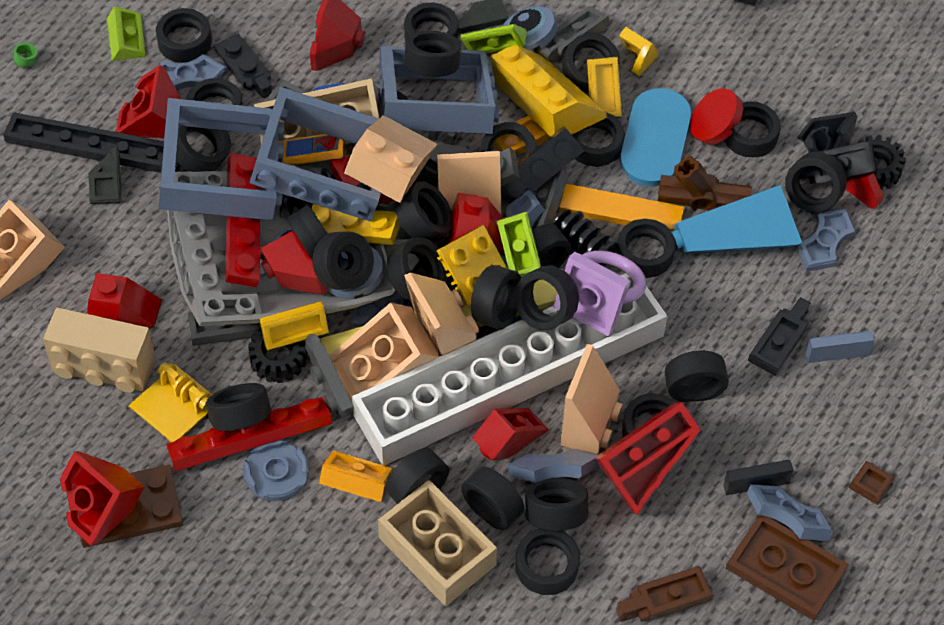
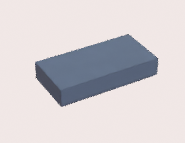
(839, 346)

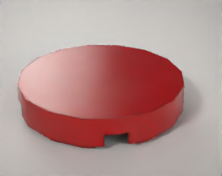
(716, 116)

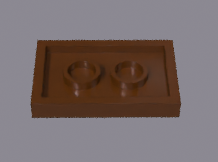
(155, 509)
(787, 566)

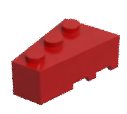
(647, 454)

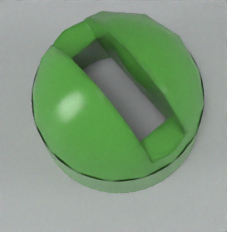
(30, 55)

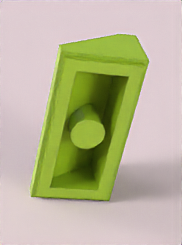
(125, 34)
(495, 38)
(519, 243)

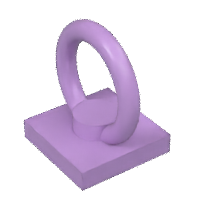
(601, 289)

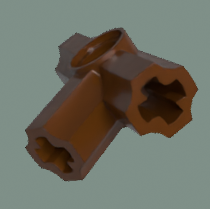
(697, 188)

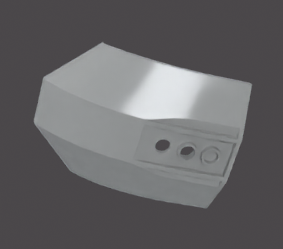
(200, 263)

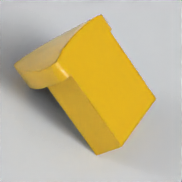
(640, 46)

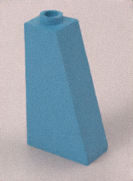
(746, 224)

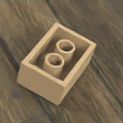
(99, 350)
(437, 542)

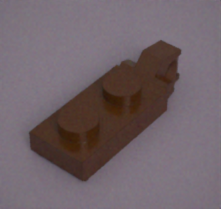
(666, 596)

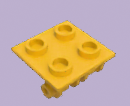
(467, 260)
(172, 402)

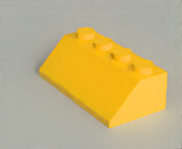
(543, 91)

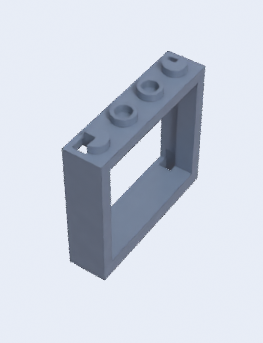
(436, 114)
(306, 185)
(210, 198)

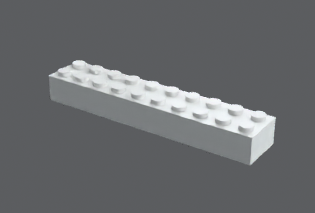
(492, 375)

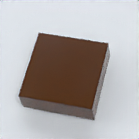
(871, 482)

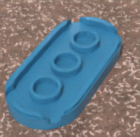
(655, 136)

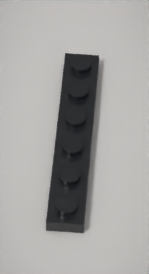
(84, 141)

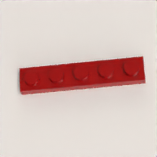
(242, 232)
(278, 425)

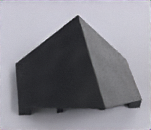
(828, 132)

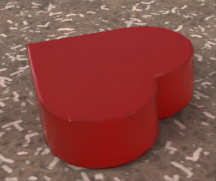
(866, 189)

